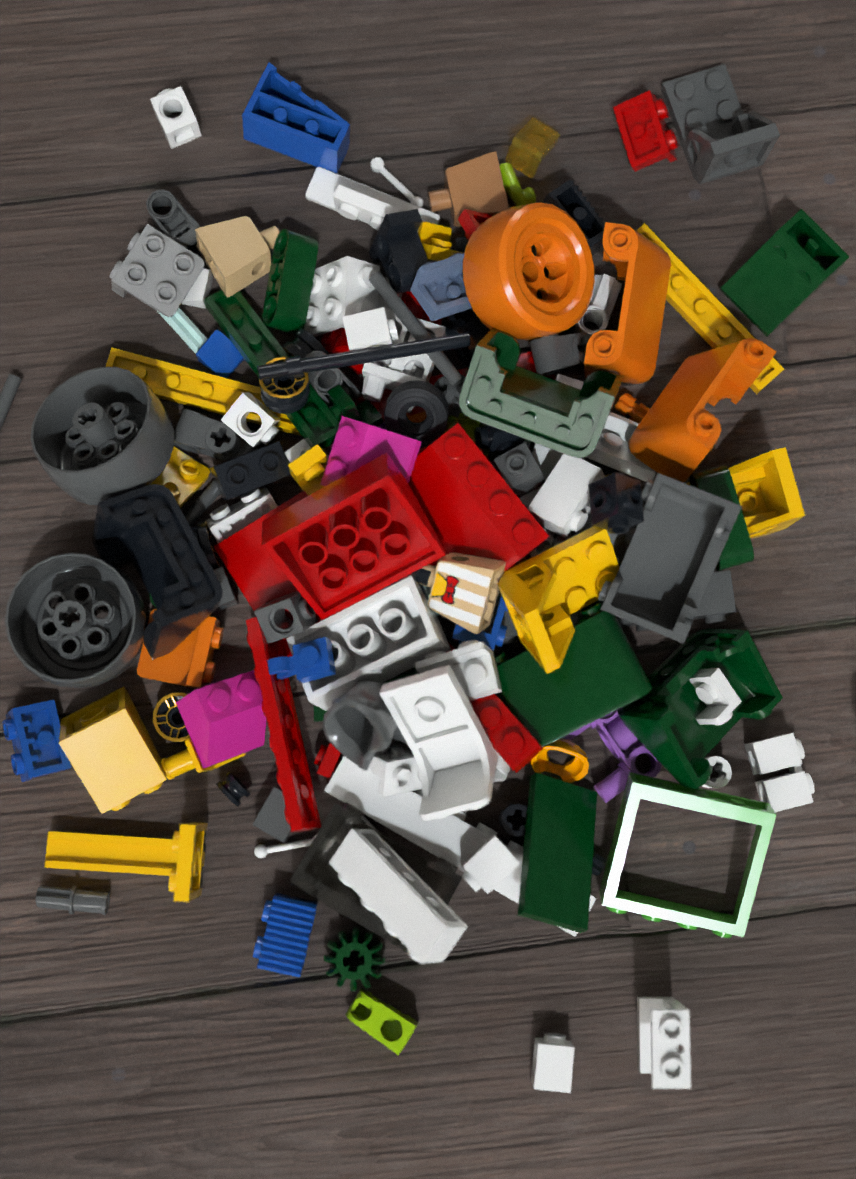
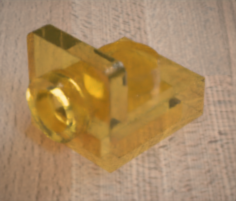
(531, 147)

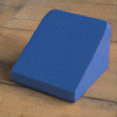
(219, 355)

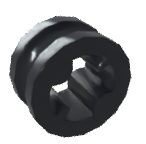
(233, 789)

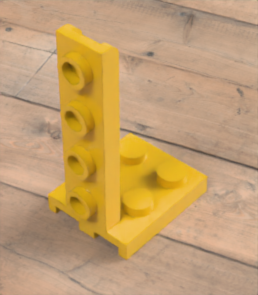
(176, 857)

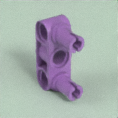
(624, 747)

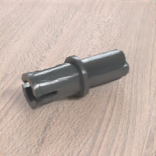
(73, 899)

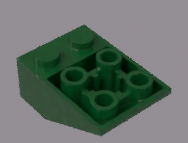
(785, 272)

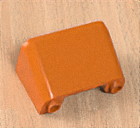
(646, 273)
(677, 427)

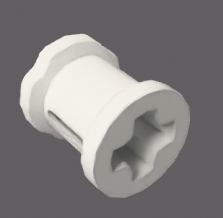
(721, 767)

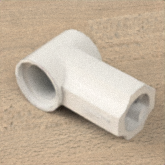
(601, 305)

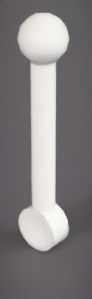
(377, 166)
(261, 850)

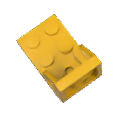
(767, 493)
(552, 587)

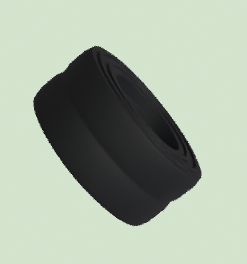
(417, 394)

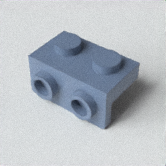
(441, 287)

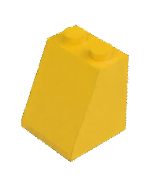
(111, 751)

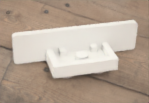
(358, 200)

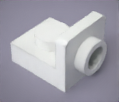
(717, 694)

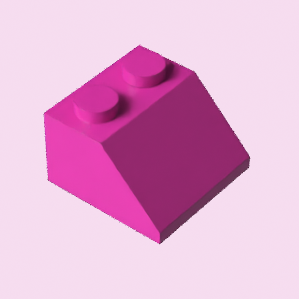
(361, 443)
(225, 718)

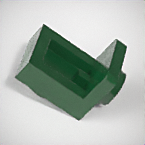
(345, 406)

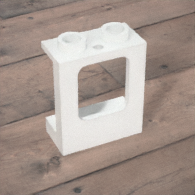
(660, 1030)

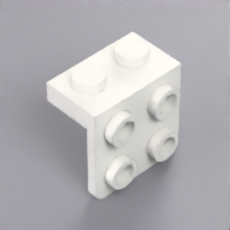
(340, 291)

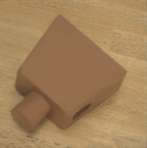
(471, 186)

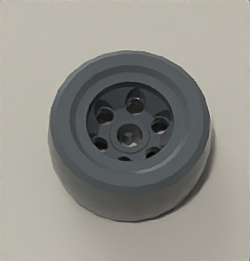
(90, 416)
(32, 610)

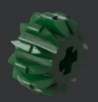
(363, 968)

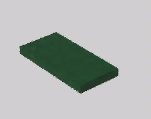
(558, 853)

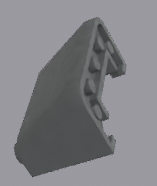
(670, 557)

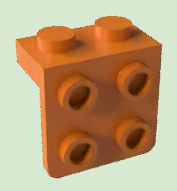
(189, 662)

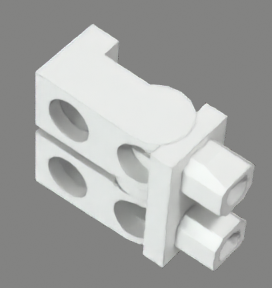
(397, 371)

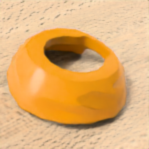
(572, 770)

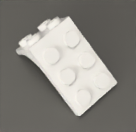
(446, 740)

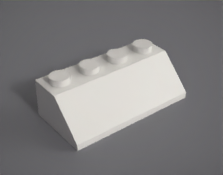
(374, 640)

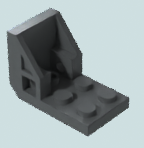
(713, 128)

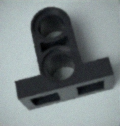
(399, 249)

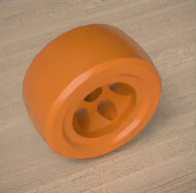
(505, 275)

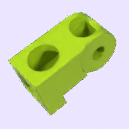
(381, 1021)

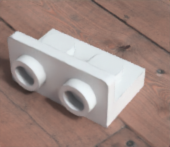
(614, 448)
(229, 520)
(472, 665)
(396, 770)

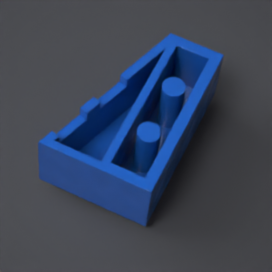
(294, 124)

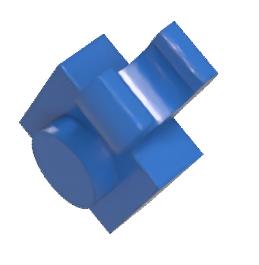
(310, 661)

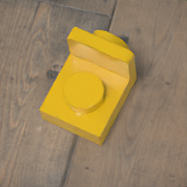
(436, 241)
(309, 469)

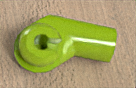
(513, 187)

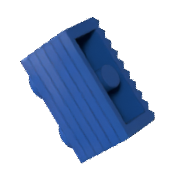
(286, 934)

